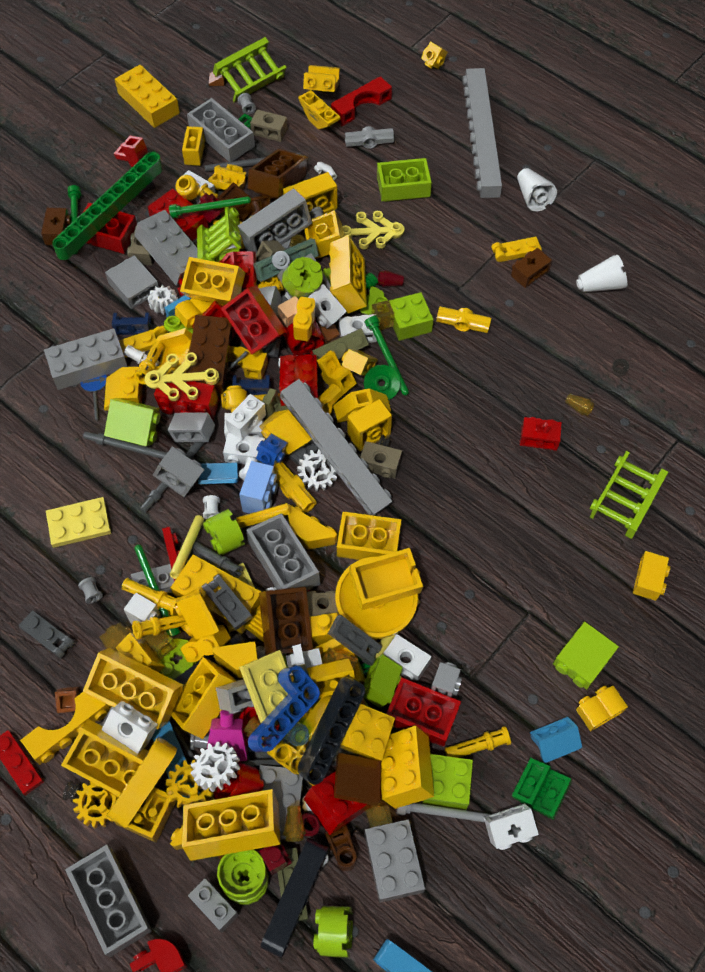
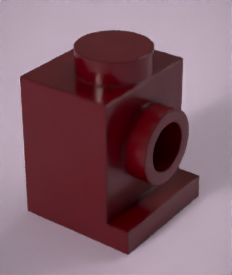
(212, 213)
(275, 858)

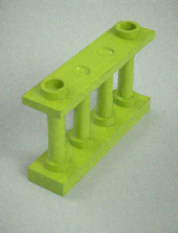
(248, 54)
(219, 237)
(639, 509)

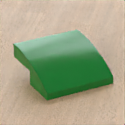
(542, 788)

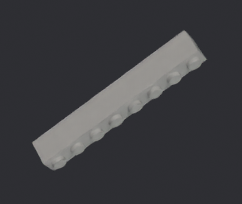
(335, 447)

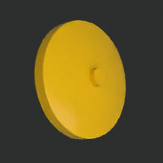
(376, 621)

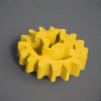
(182, 788)
(90, 807)

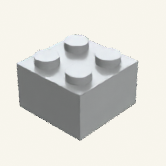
(178, 471)

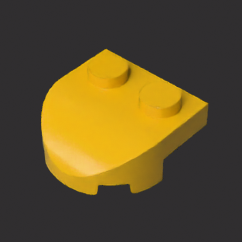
(226, 176)

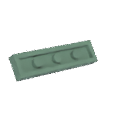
(265, 268)

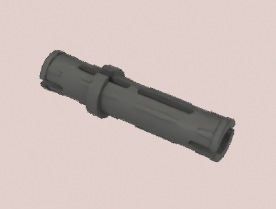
(215, 559)

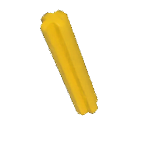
(263, 515)

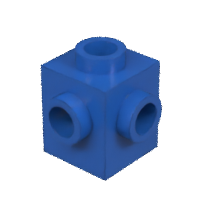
(271, 450)

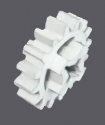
(311, 466)
(215, 766)

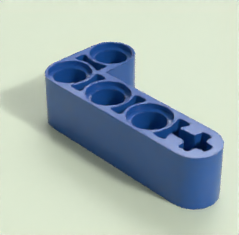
(282, 712)

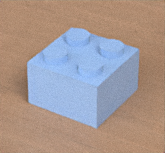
(258, 487)

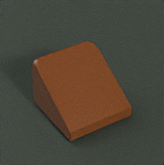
(216, 81)
(329, 333)
(65, 699)

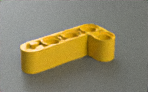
(288, 751)
(142, 782)

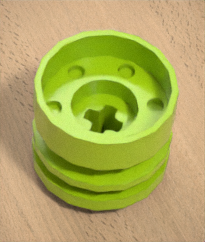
(243, 863)

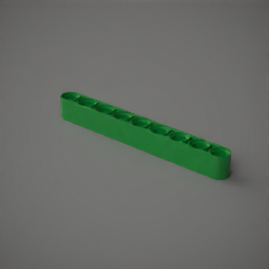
(107, 206)

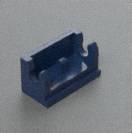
(131, 325)
(253, 386)

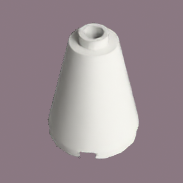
(536, 190)
(604, 276)

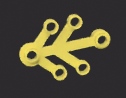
(392, 230)
(179, 376)

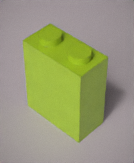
(132, 422)
(585, 655)

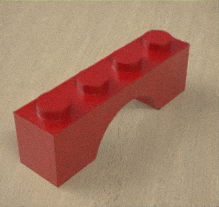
(374, 92)

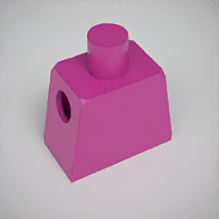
(229, 731)

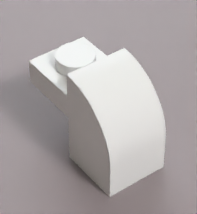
(303, 659)

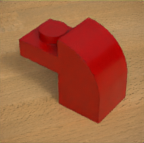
(131, 150)
(162, 953)

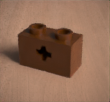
(54, 223)
(531, 267)

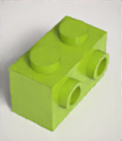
(382, 681)

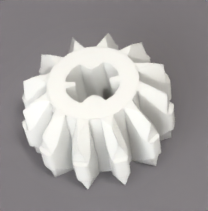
(161, 298)

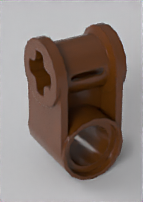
(260, 202)
(340, 844)

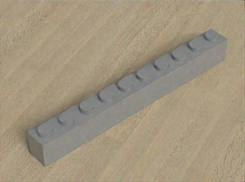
(482, 134)

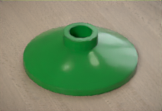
(388, 374)

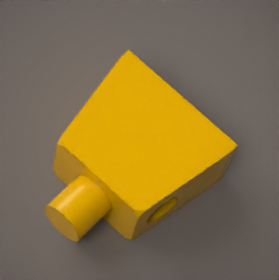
(320, 627)

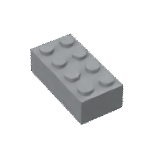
(222, 130)
(276, 221)
(166, 244)
(85, 358)
(282, 554)
(108, 901)

